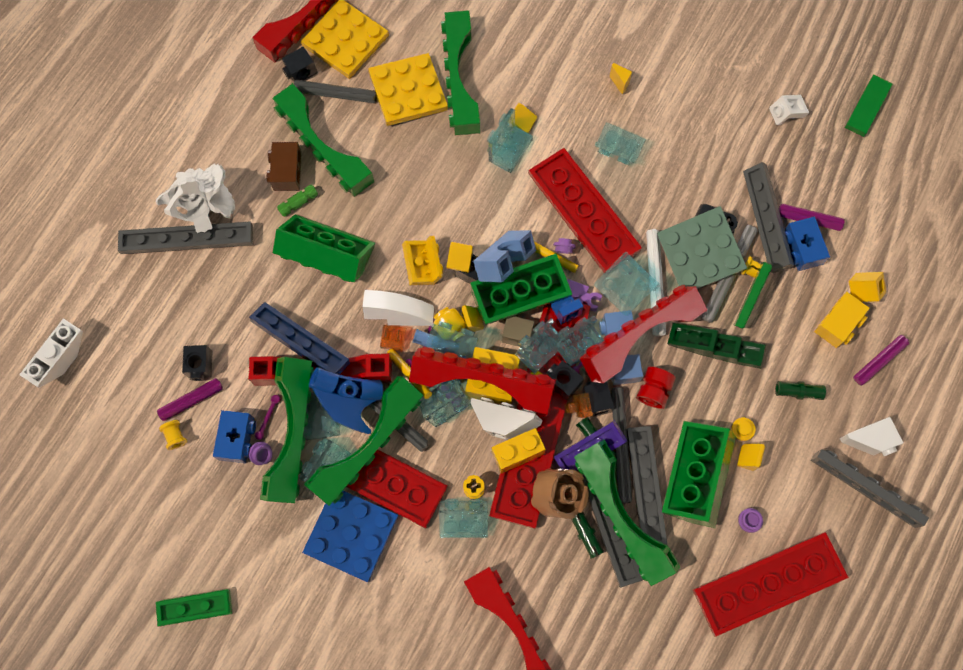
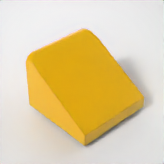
(620, 77)
(524, 118)
(459, 257)
(472, 318)
(751, 456)

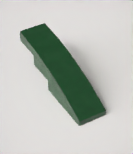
(716, 346)

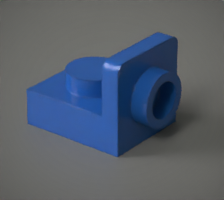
(567, 309)

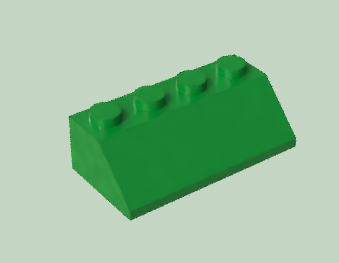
(323, 248)
(521, 291)
(699, 473)

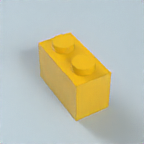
(842, 319)
(518, 450)

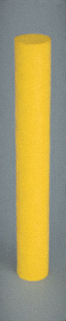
(563, 261)
(405, 369)

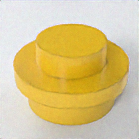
(743, 429)

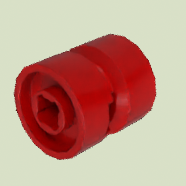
(655, 389)

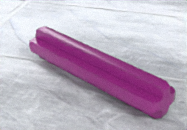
(822, 219)
(881, 360)
(189, 399)

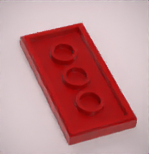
(400, 488)

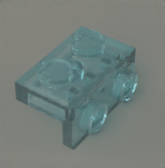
(620, 143)
(445, 339)
(575, 340)
(538, 348)
(446, 401)
(325, 453)
(463, 519)

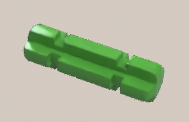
(297, 200)

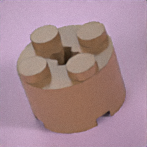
(560, 493)

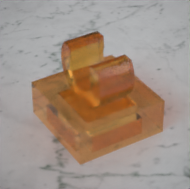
(393, 337)
(580, 405)

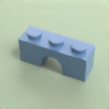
(495, 262)
(632, 367)

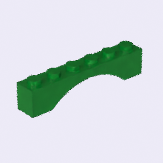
(465, 110)
(350, 170)
(397, 402)
(281, 480)
(652, 556)

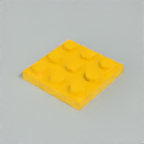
(345, 38)
(407, 89)

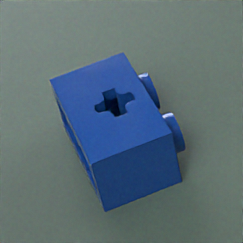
(806, 244)
(231, 425)

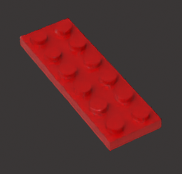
(584, 209)
(770, 584)

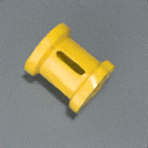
(752, 267)
(173, 434)
(468, 482)

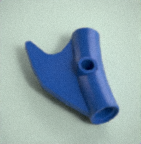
(345, 397)

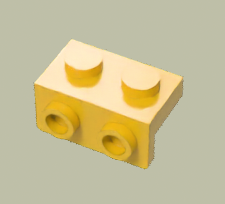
(422, 261)

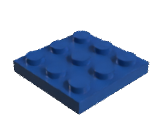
(351, 535)

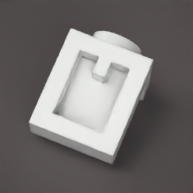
(788, 107)

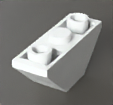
(54, 355)
(504, 420)

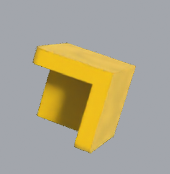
(868, 286)

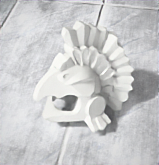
(198, 194)

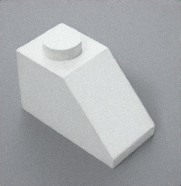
(875, 438)

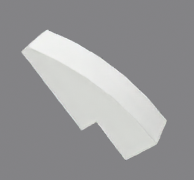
(397, 309)

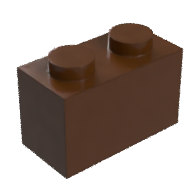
(284, 166)

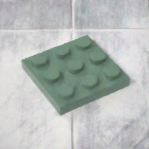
(702, 249)

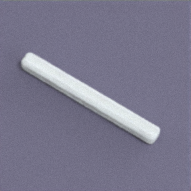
(655, 271)

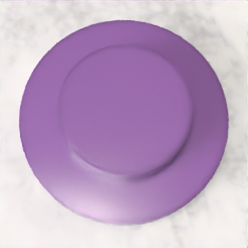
(564, 246)
(260, 453)
(750, 520)

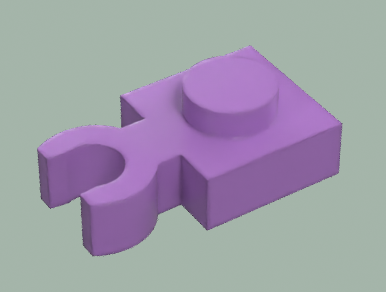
(580, 292)

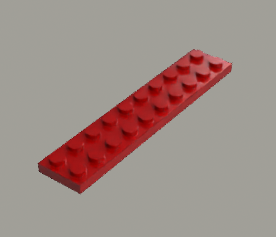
(515, 486)

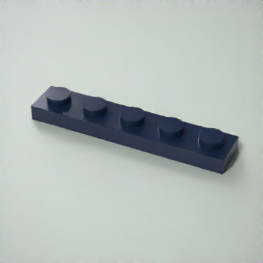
(299, 339)

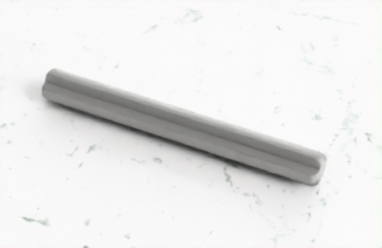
(724, 284)

